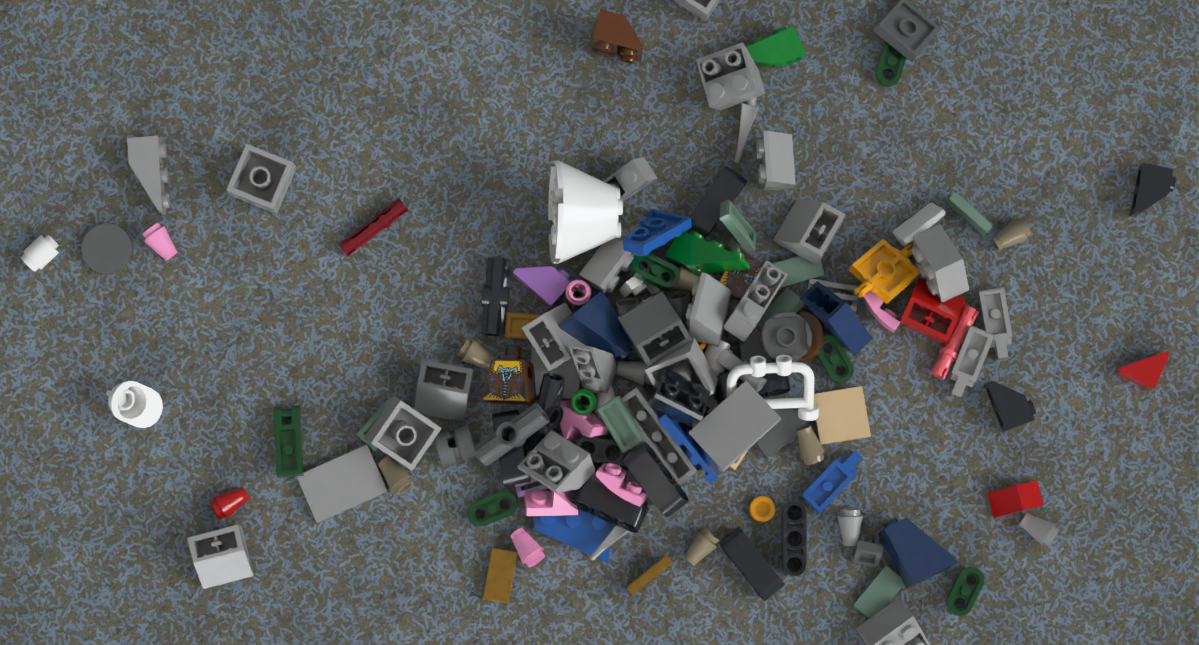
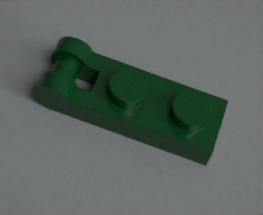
(288, 442)

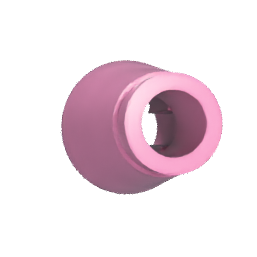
(160, 241)
(580, 287)
(527, 548)

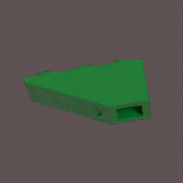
(777, 50)
(703, 256)

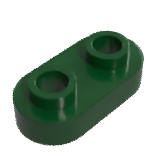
(890, 63)
(653, 270)
(834, 359)
(492, 508)
(964, 591)

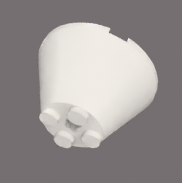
(582, 212)

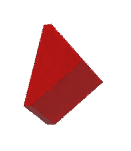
(1146, 371)
(1015, 498)

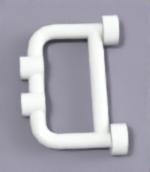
(784, 366)

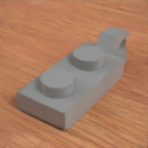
(996, 319)
(971, 359)

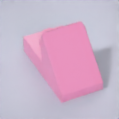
(575, 425)
(549, 503)

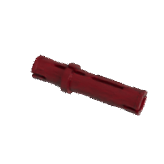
(374, 226)

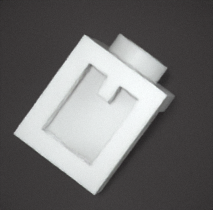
(636, 286)

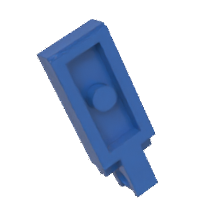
(831, 482)

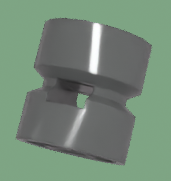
(463, 440)

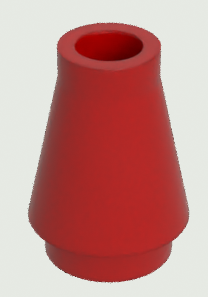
(227, 503)

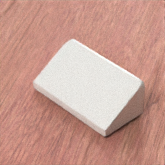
(918, 223)

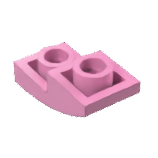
(886, 317)
(615, 479)

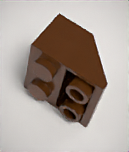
(616, 37)

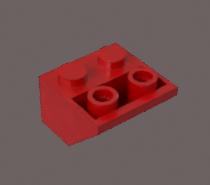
(930, 316)

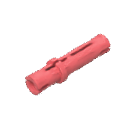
(951, 348)

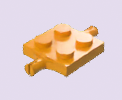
(884, 271)

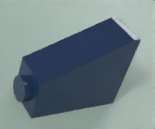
(836, 317)
(598, 326)
(914, 552)

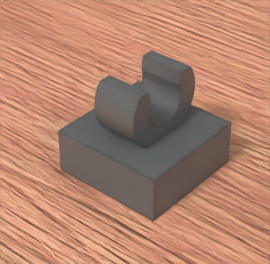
(867, 553)

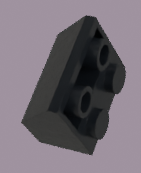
(679, 398)

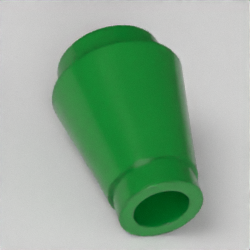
(578, 403)

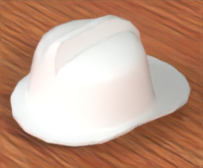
(135, 404)

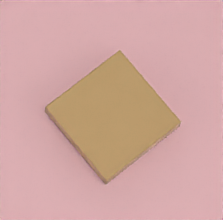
(841, 415)

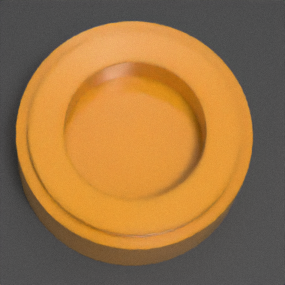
(762, 509)

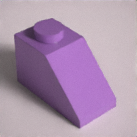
(544, 282)

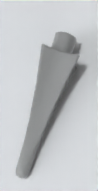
(747, 116)
(614, 535)

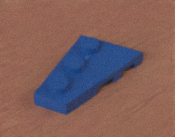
(655, 231)
(681, 436)
(578, 531)

